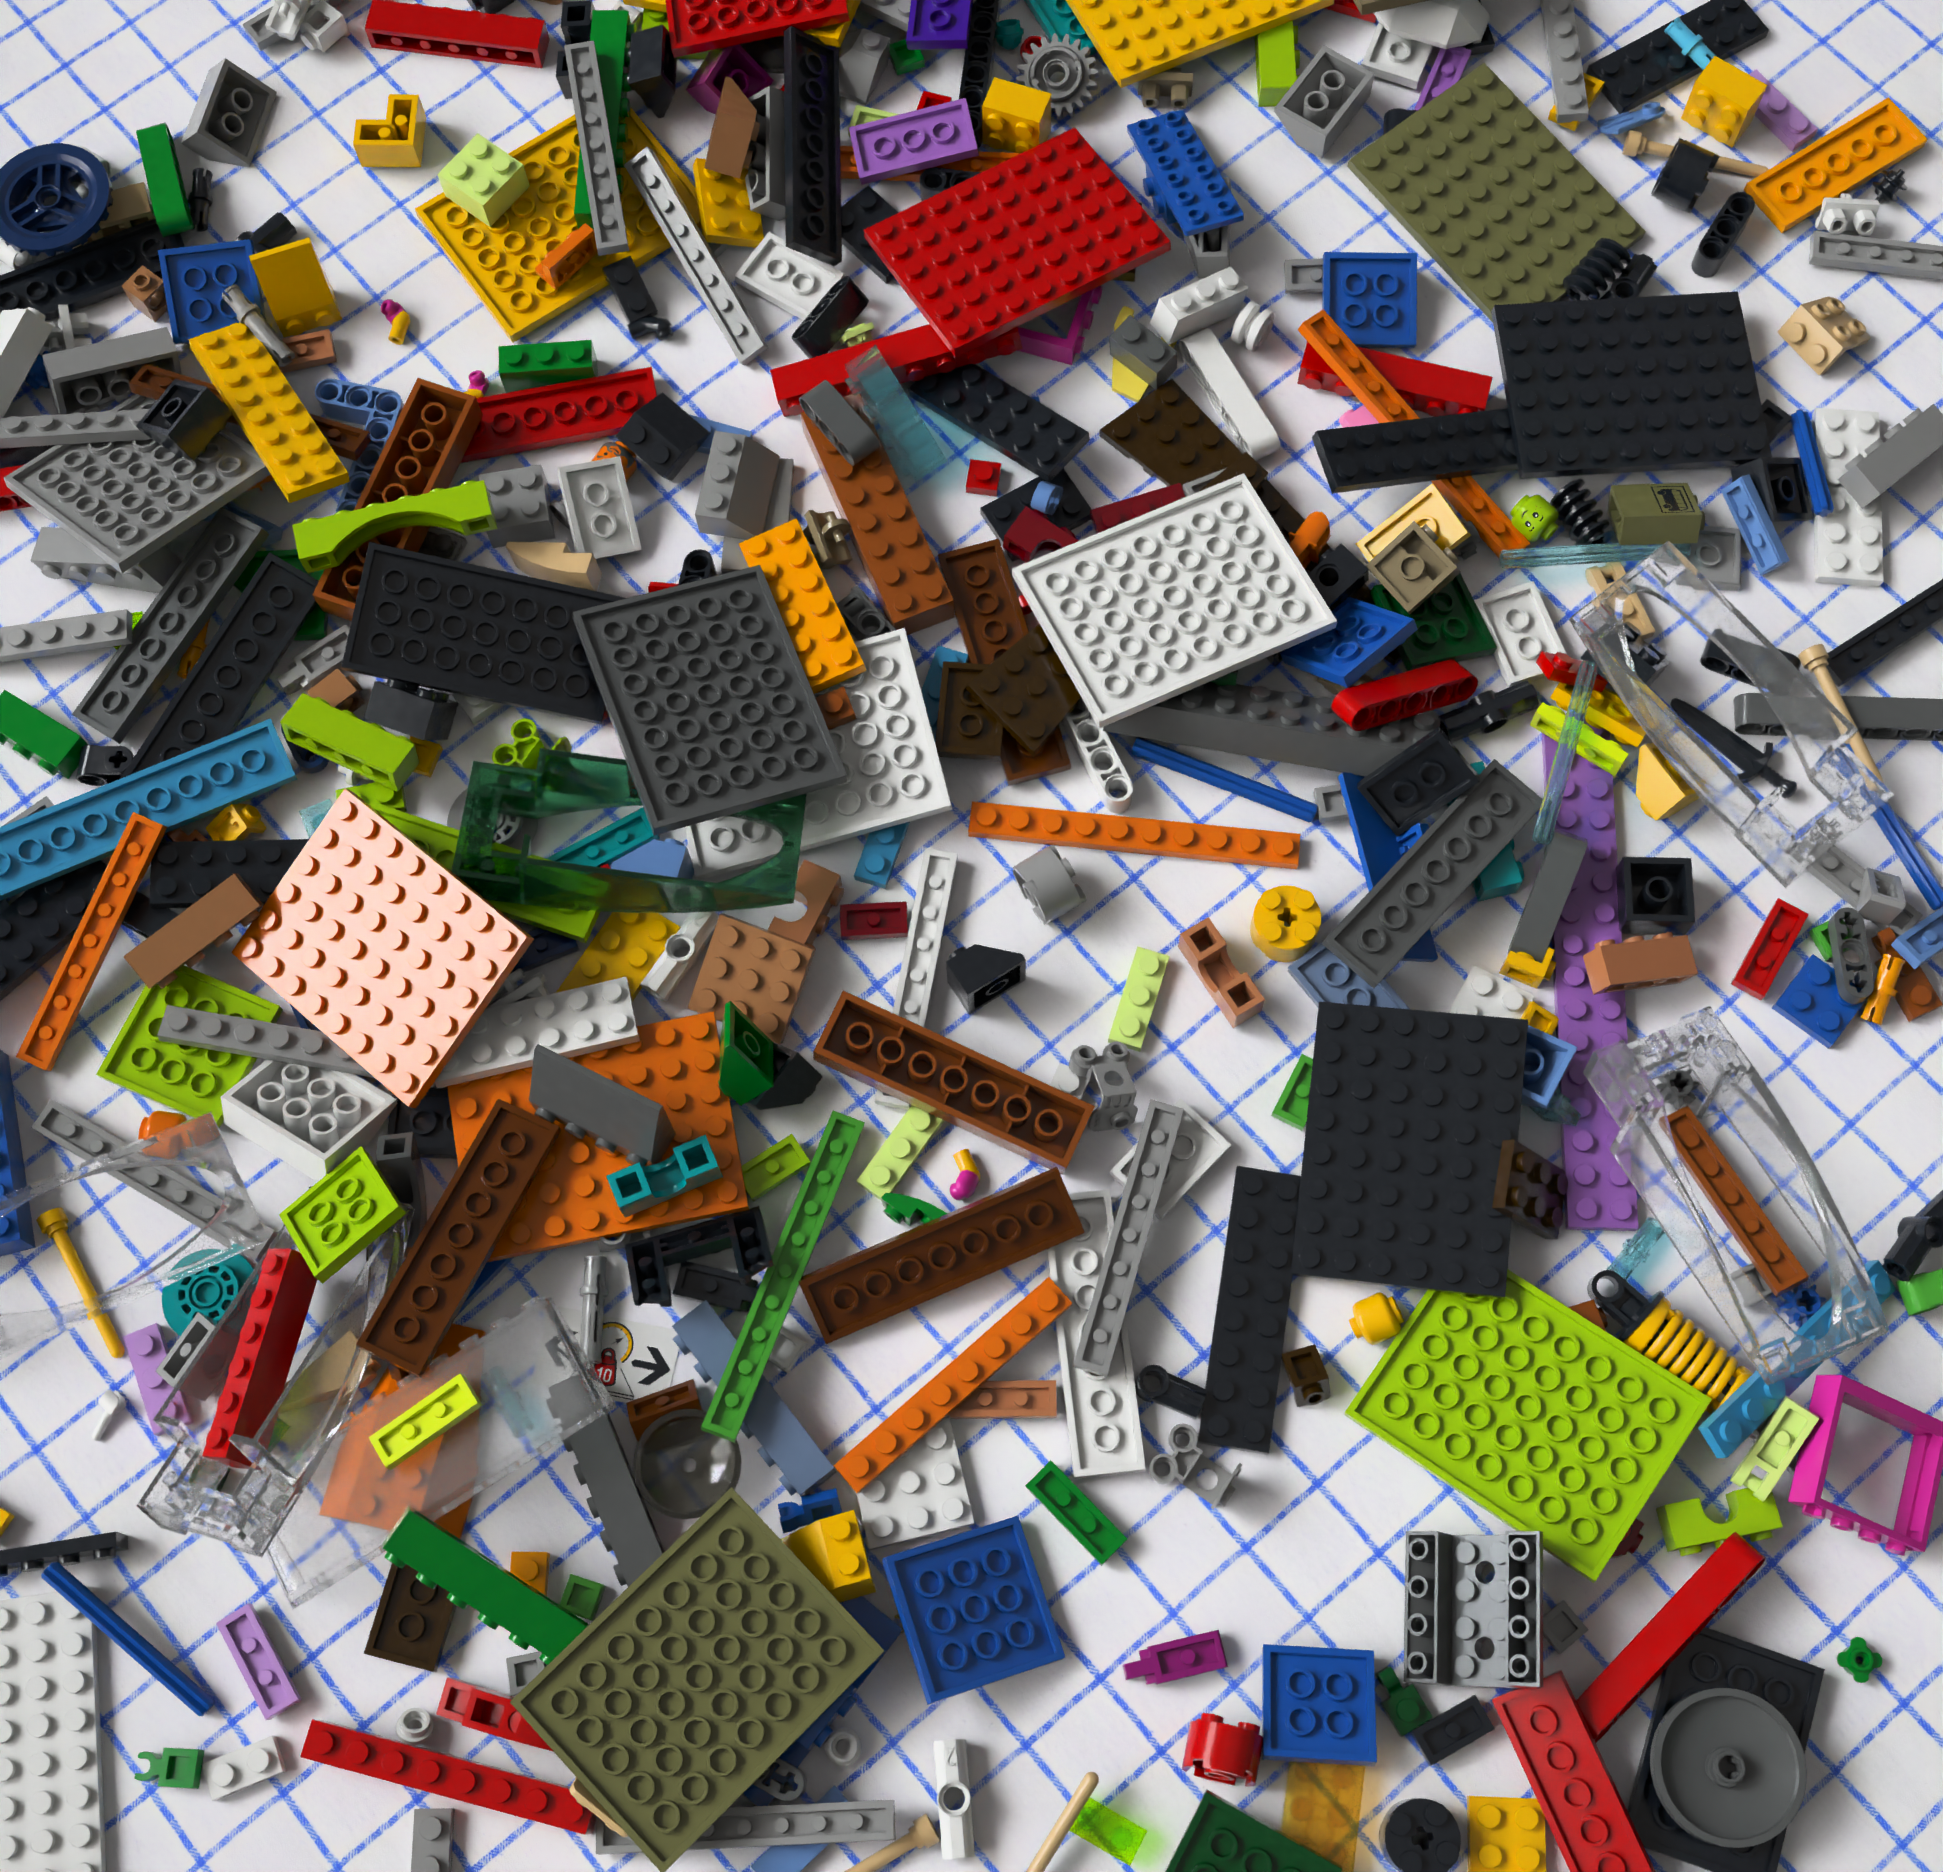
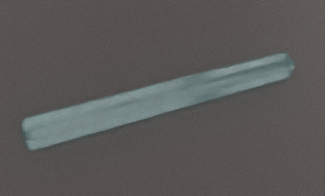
(1580, 554)
(1565, 752)

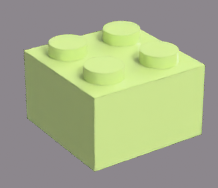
(483, 180)

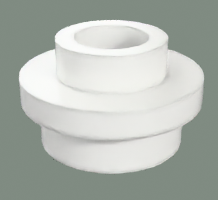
(414, 1718)
(855, 1747)

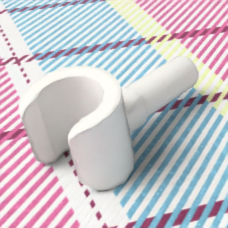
(113, 1403)

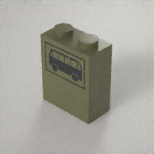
(1655, 514)

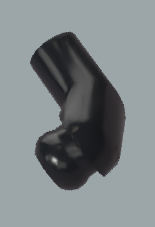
(651, 324)

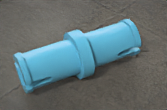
(1690, 43)

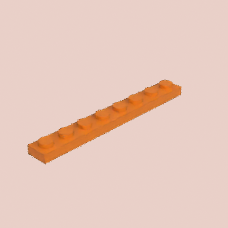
(91, 942)
(952, 1385)

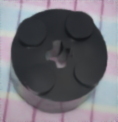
(1684, 175)
(1400, 1824)

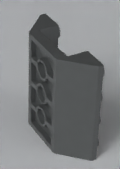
(1456, 1611)

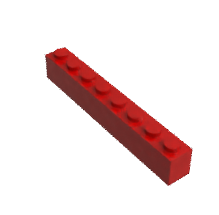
(908, 353)
(446, 1776)

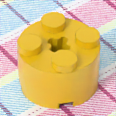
(1298, 910)

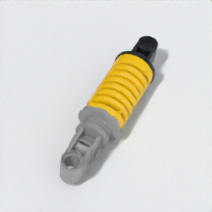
(1673, 1343)

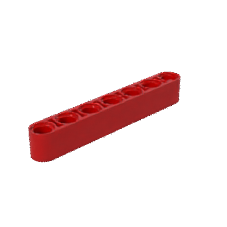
(1668, 1634)

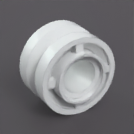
(1252, 326)

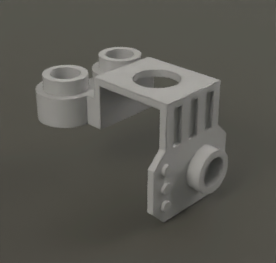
(1117, 1102)
(1188, 1462)

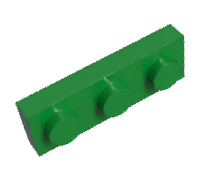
(1076, 1512)

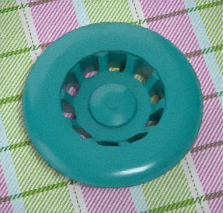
(204, 1292)

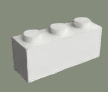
(1199, 305)

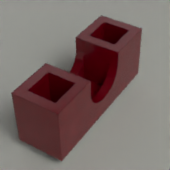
(1035, 533)

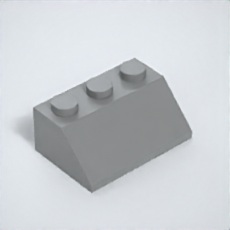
(1324, 100)
(229, 115)
(736, 487)

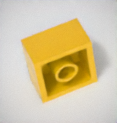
(1723, 101)
(1015, 116)

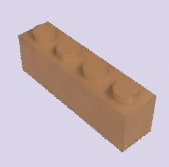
(194, 931)

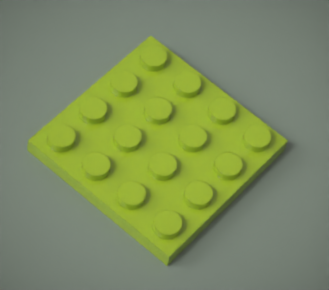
(178, 1074)

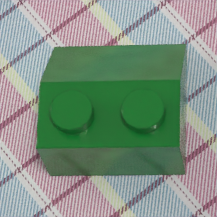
(744, 1057)

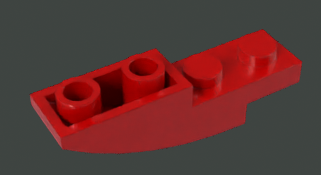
(486, 1712)

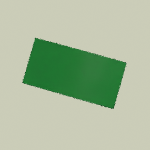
(908, 1208)

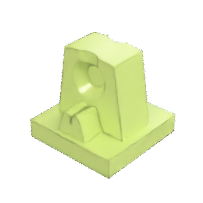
(857, 335)

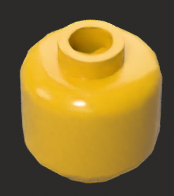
(1376, 1318)

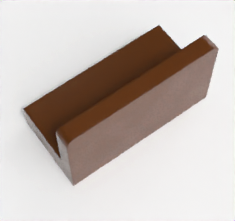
(649, 1408)

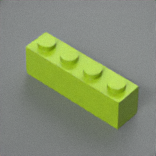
(1276, 62)
(350, 741)

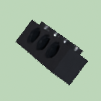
(1346, 569)

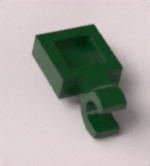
(1403, 1705)

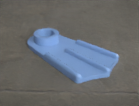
(1626, 121)

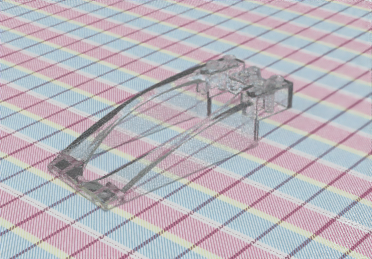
(1807, 716)
(1651, 1161)
(228, 1233)
(294, 1432)

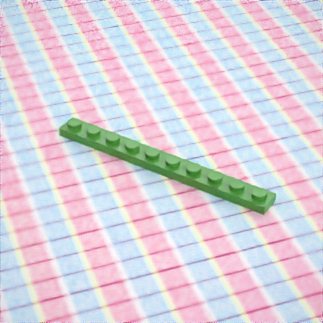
(781, 1280)

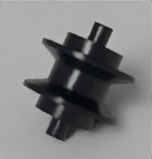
(1890, 185)

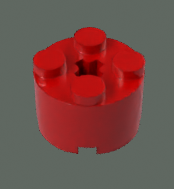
(1223, 1750)

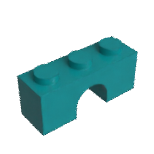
(646, 1186)

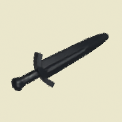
(1734, 748)

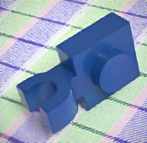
(813, 1508)

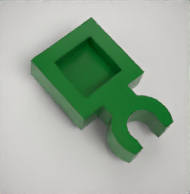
(175, 1768)

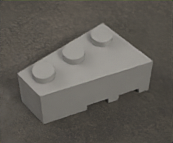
(1210, 248)

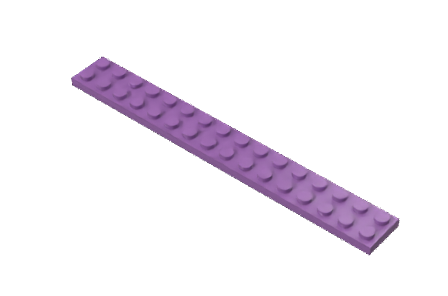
(1598, 1188)

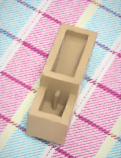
(556, 563)

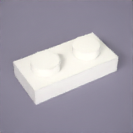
(244, 1768)

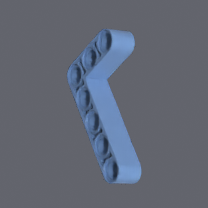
(372, 414)

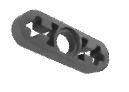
(1843, 968)

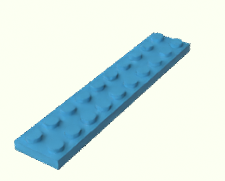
(167, 793)

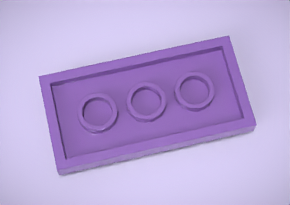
(913, 141)

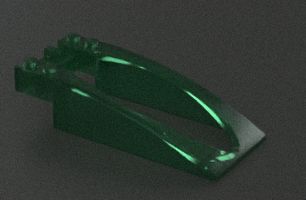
(584, 782)

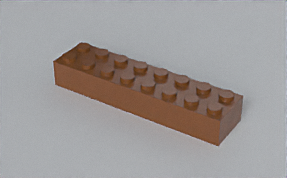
(416, 459)
(884, 531)
(952, 1082)

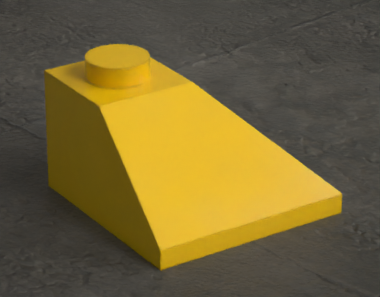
(1660, 785)

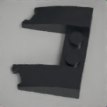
(651, 1256)

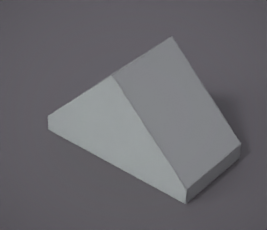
(1880, 897)

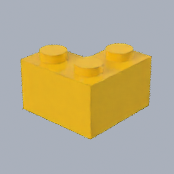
(395, 140)

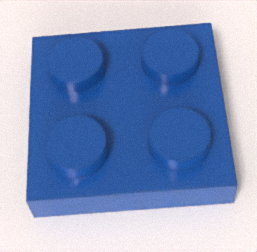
(1815, 1004)

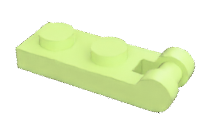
(1775, 1447)

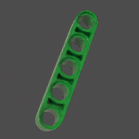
(164, 180)

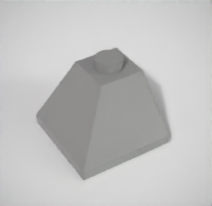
(862, 63)

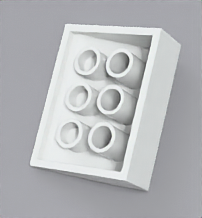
(306, 1114)

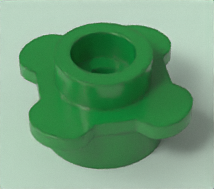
(1848, 1661)

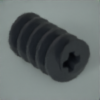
(1596, 270)
(1578, 516)

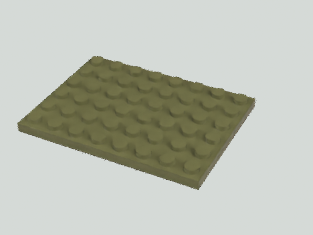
(1492, 194)
(697, 1679)

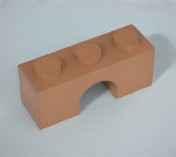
(818, 891)
(1209, 959)

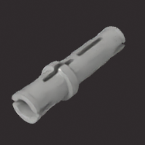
(261, 329)
(593, 1306)

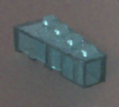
(895, 413)

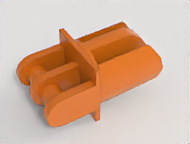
(1310, 538)

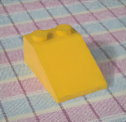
(296, 287)
(835, 1555)

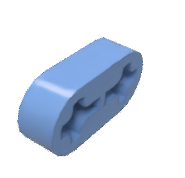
(1046, 497)

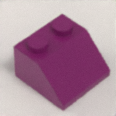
(722, 63)

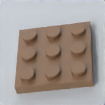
(755, 972)

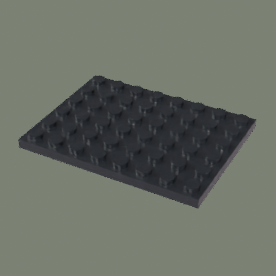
(1629, 384)
(1408, 1148)

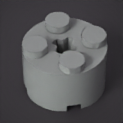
(1048, 884)

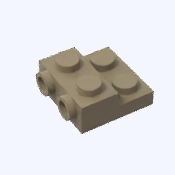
(1414, 566)

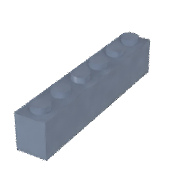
(768, 1417)

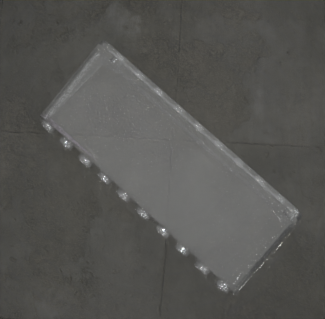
(532, 1395)

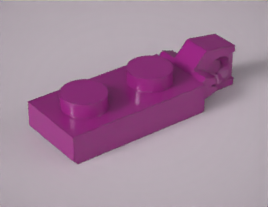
(1179, 1659)

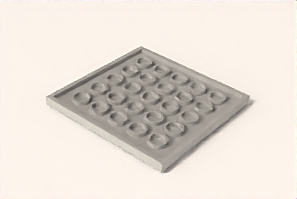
(134, 493)

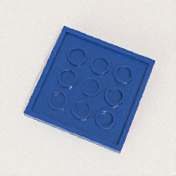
(972, 1609)

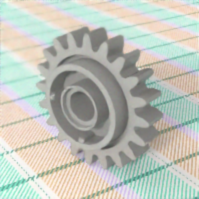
(1060, 58)

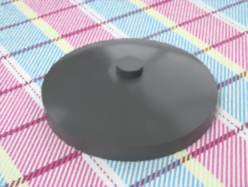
(1728, 1767)

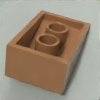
(732, 132)

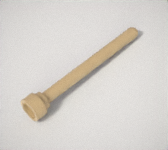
(1637, 144)
(1815, 661)
(1064, 1823)
(920, 1835)

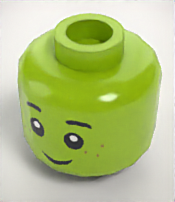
(1535, 518)

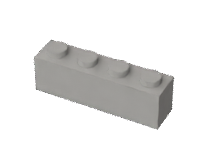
(1894, 458)

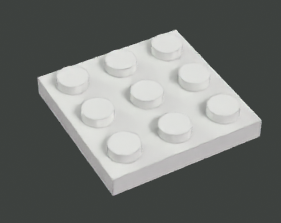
(917, 1493)

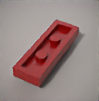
(1769, 949)

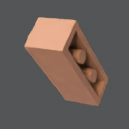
(1639, 963)

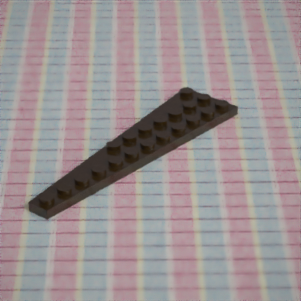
(1183, 444)
(1028, 683)

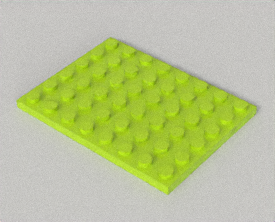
(1531, 1415)

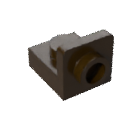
(1306, 1375)

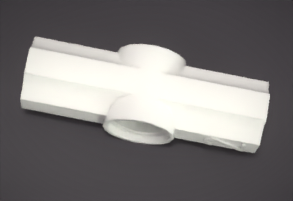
(670, 969)
(955, 1825)

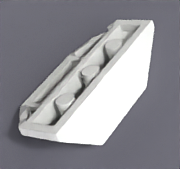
(1438, 22)

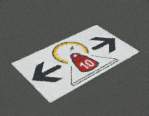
(633, 1354)

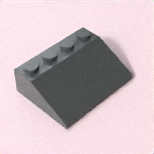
(598, 1109)

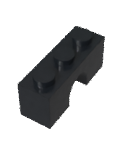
(576, 27)

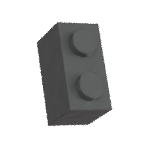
(1143, 352)

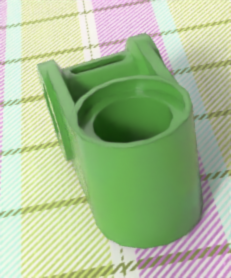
(1922, 1292)

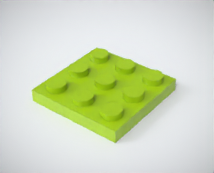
(342, 1214)

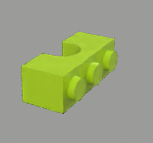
(1687, 1526)

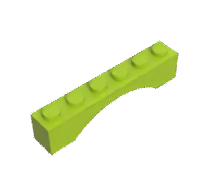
(331, 539)

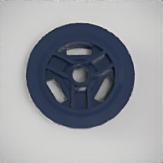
(45, 173)

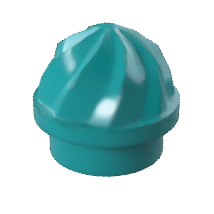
(1009, 33)

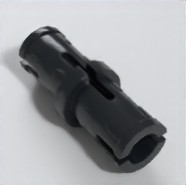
(200, 198)

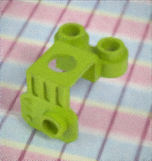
(525, 751)

